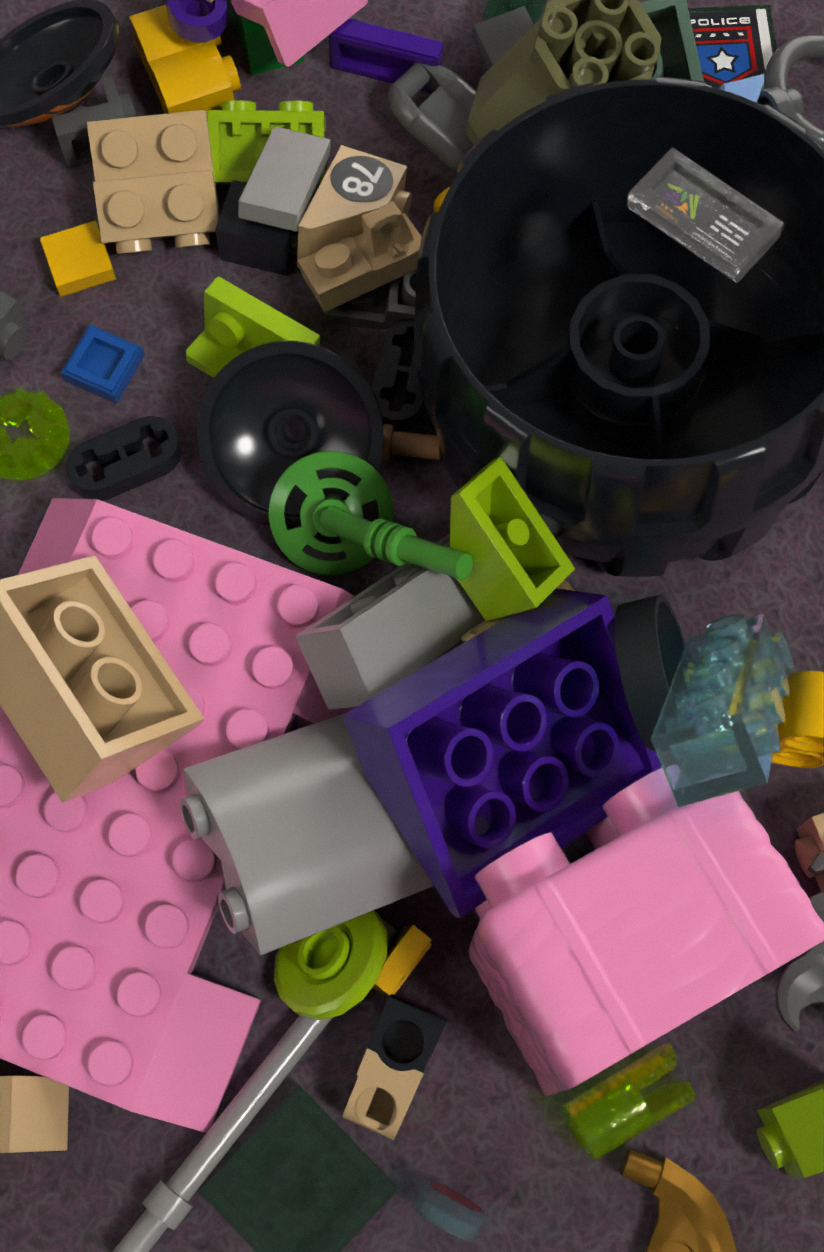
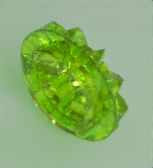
(46, 420)

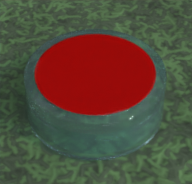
(450, 1211)

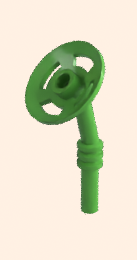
(344, 518)

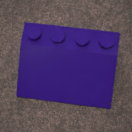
(504, 741)

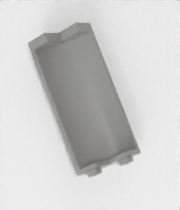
(298, 835)

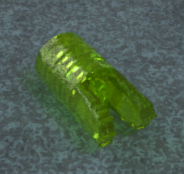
(615, 1109)

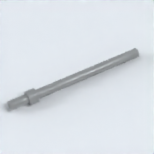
(169, 1200)

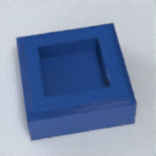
(103, 364)

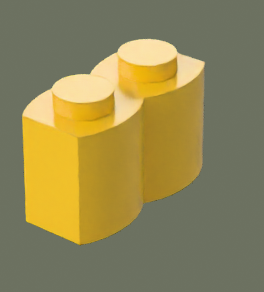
(182, 71)

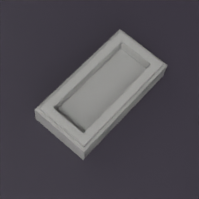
(284, 179)

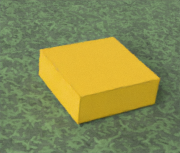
(77, 258)
(402, 958)

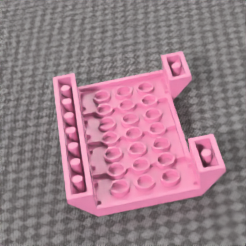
(110, 888)

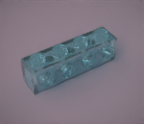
(724, 709)

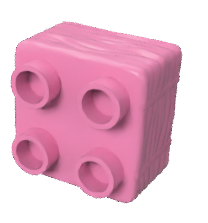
(638, 931)

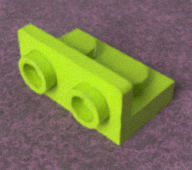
(241, 132)
(236, 324)

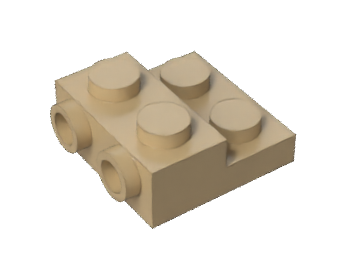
(154, 180)

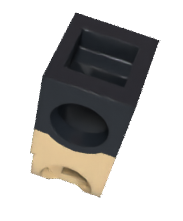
(393, 1066)

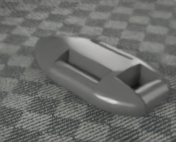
(442, 117)

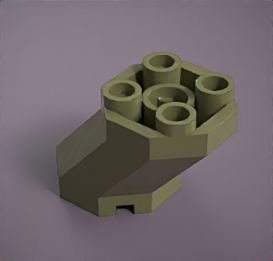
(565, 49)

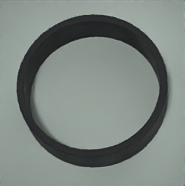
(647, 657)

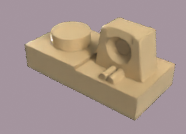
(365, 261)

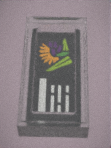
(704, 214)

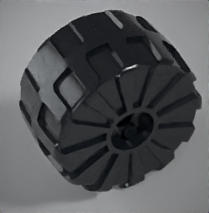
(549, 286)

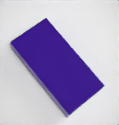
(380, 51)

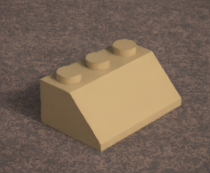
(85, 678)

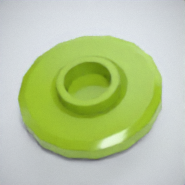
(332, 968)

